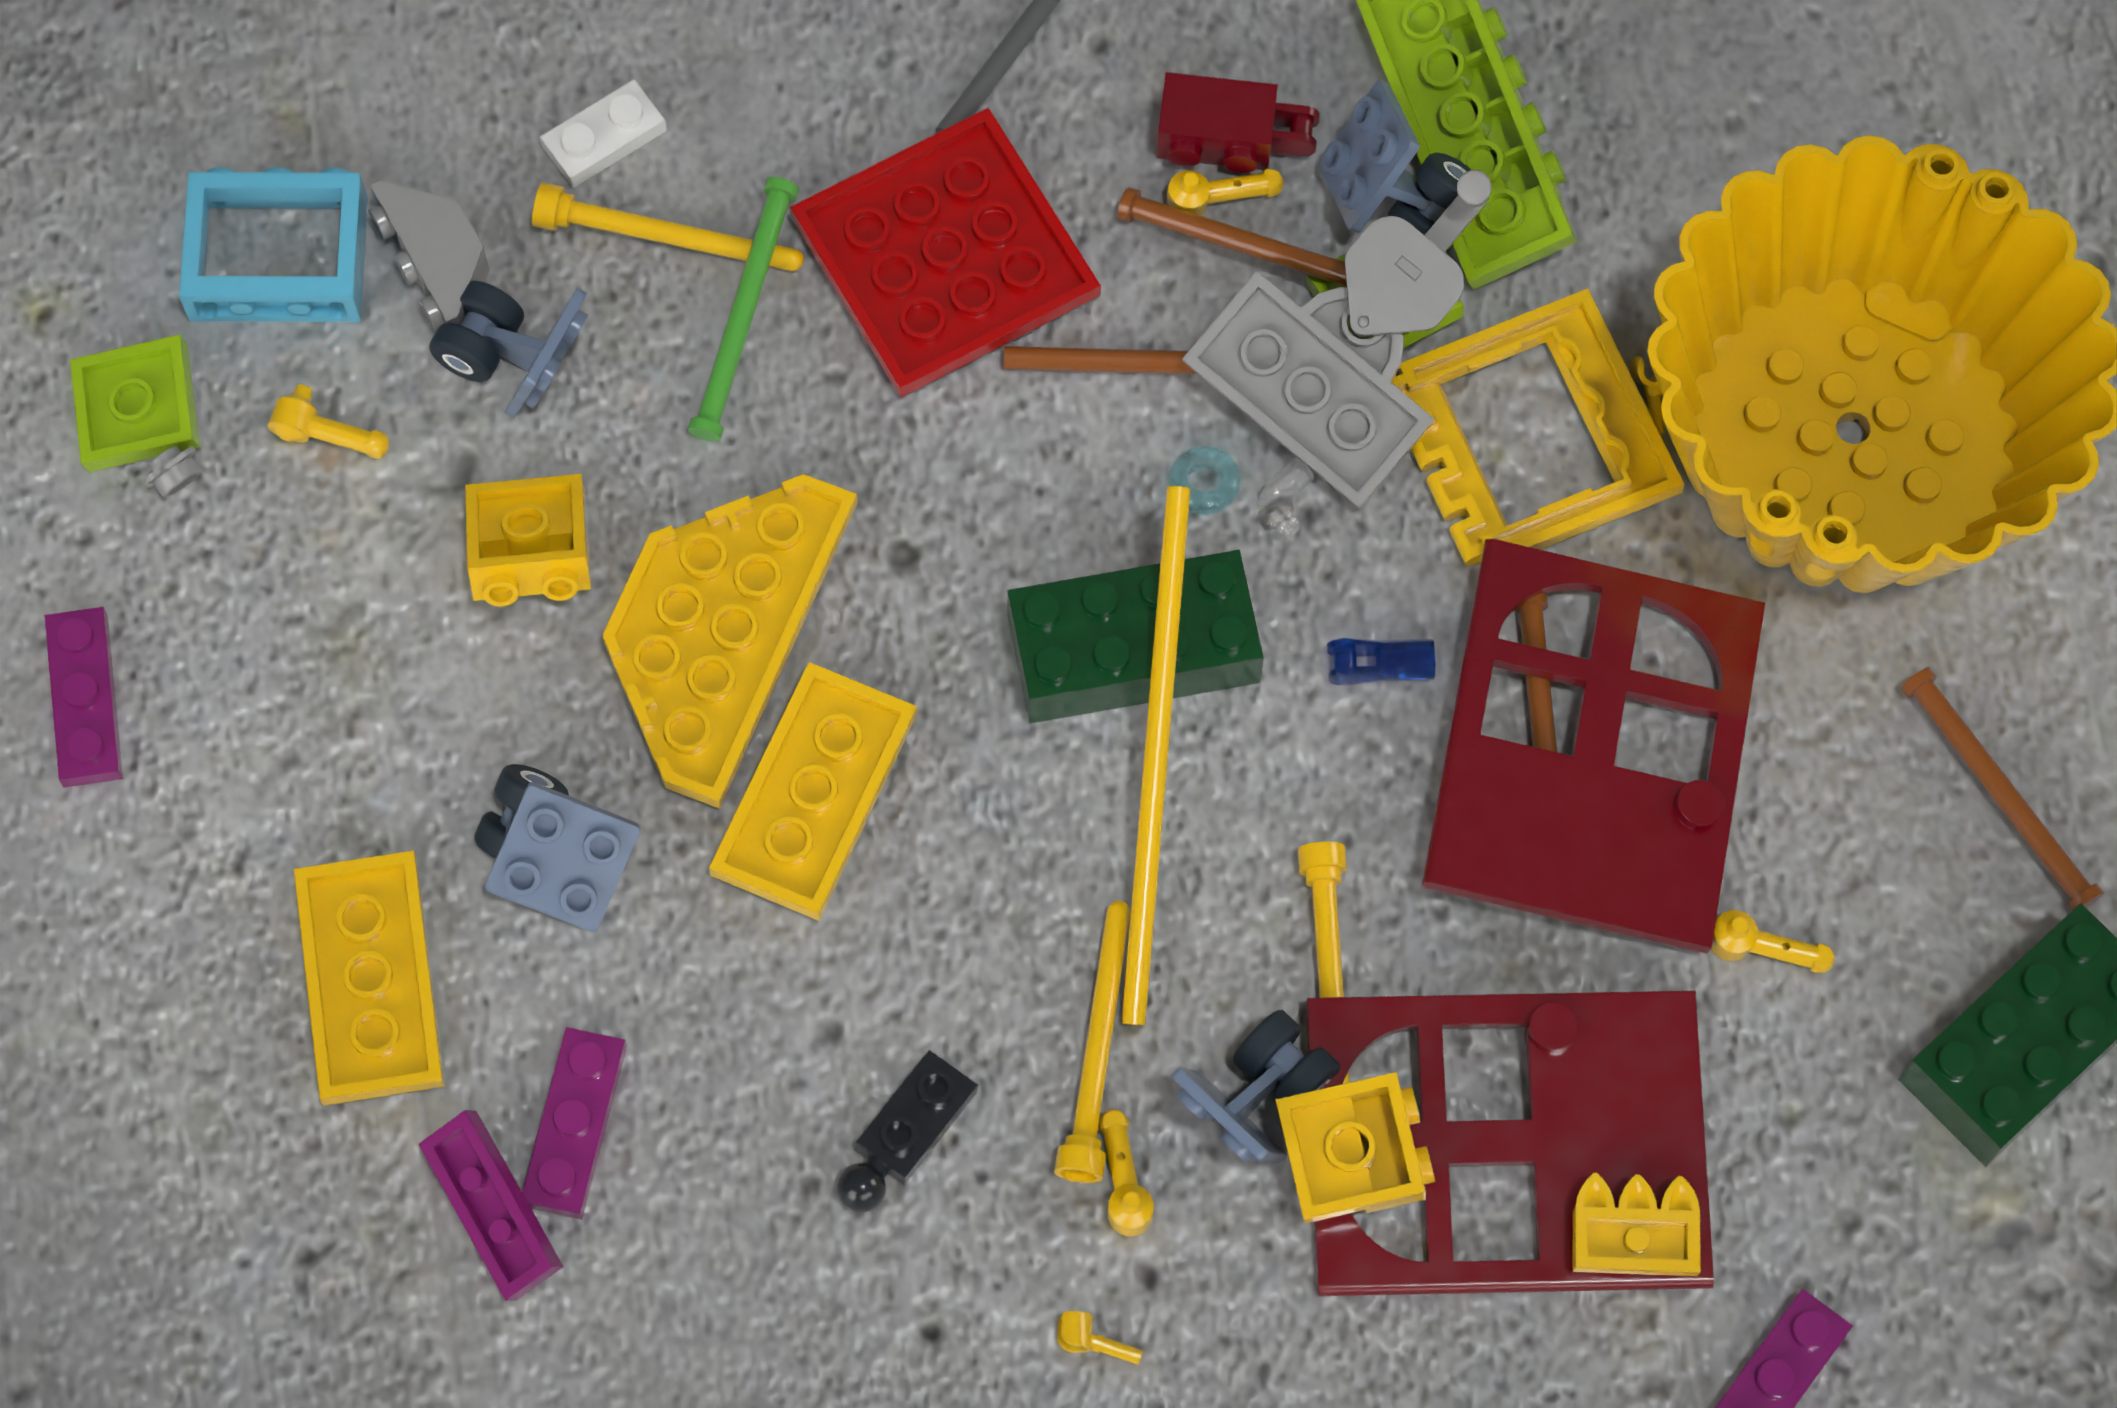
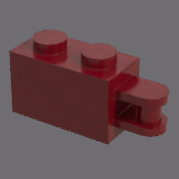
(1230, 123)

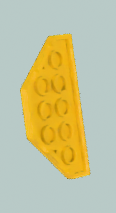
(715, 624)

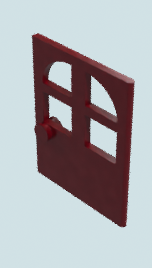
(1574, 829)
(1607, 1096)

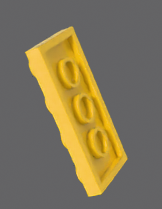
(813, 791)
(368, 978)

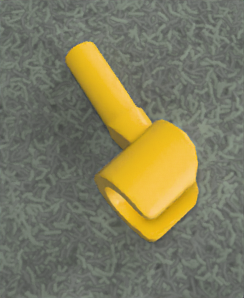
(1652, 391)
(1076, 1337)

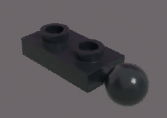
(905, 1131)

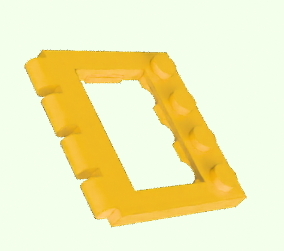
(1604, 396)

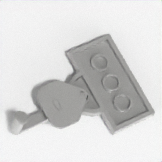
(1318, 383)

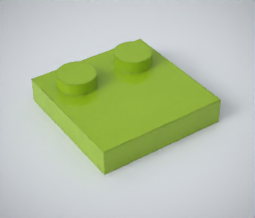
(134, 403)

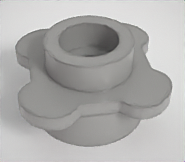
(173, 470)

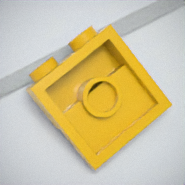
(527, 539)
(1354, 1147)

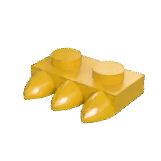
(1636, 1234)

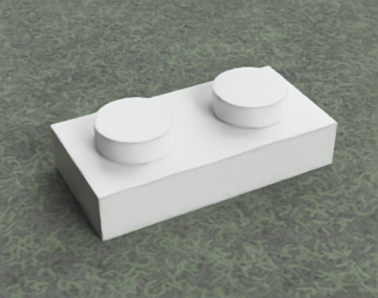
(603, 133)

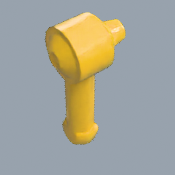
(1193, 192)
(297, 420)
(1738, 935)
(1130, 1204)

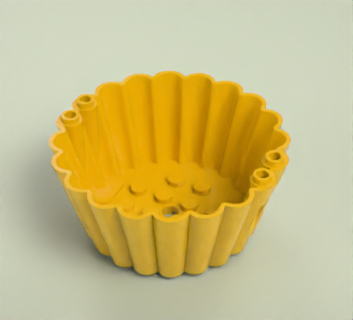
(1894, 303)

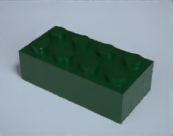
(1091, 637)
(2023, 1038)

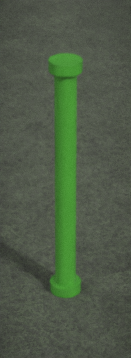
(707, 423)

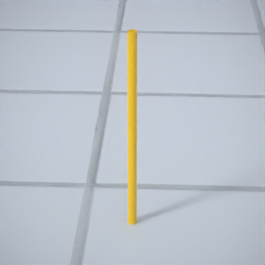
(1156, 756)

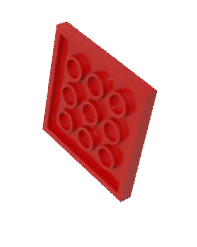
(945, 252)

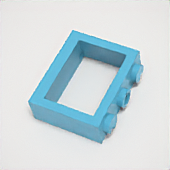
(274, 297)

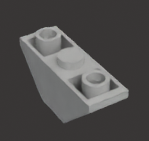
(434, 246)

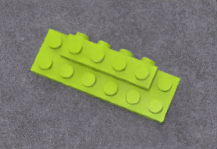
(1468, 105)

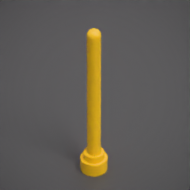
(557, 208)
(1322, 867)
(1082, 1155)

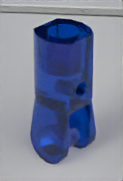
(1391, 660)

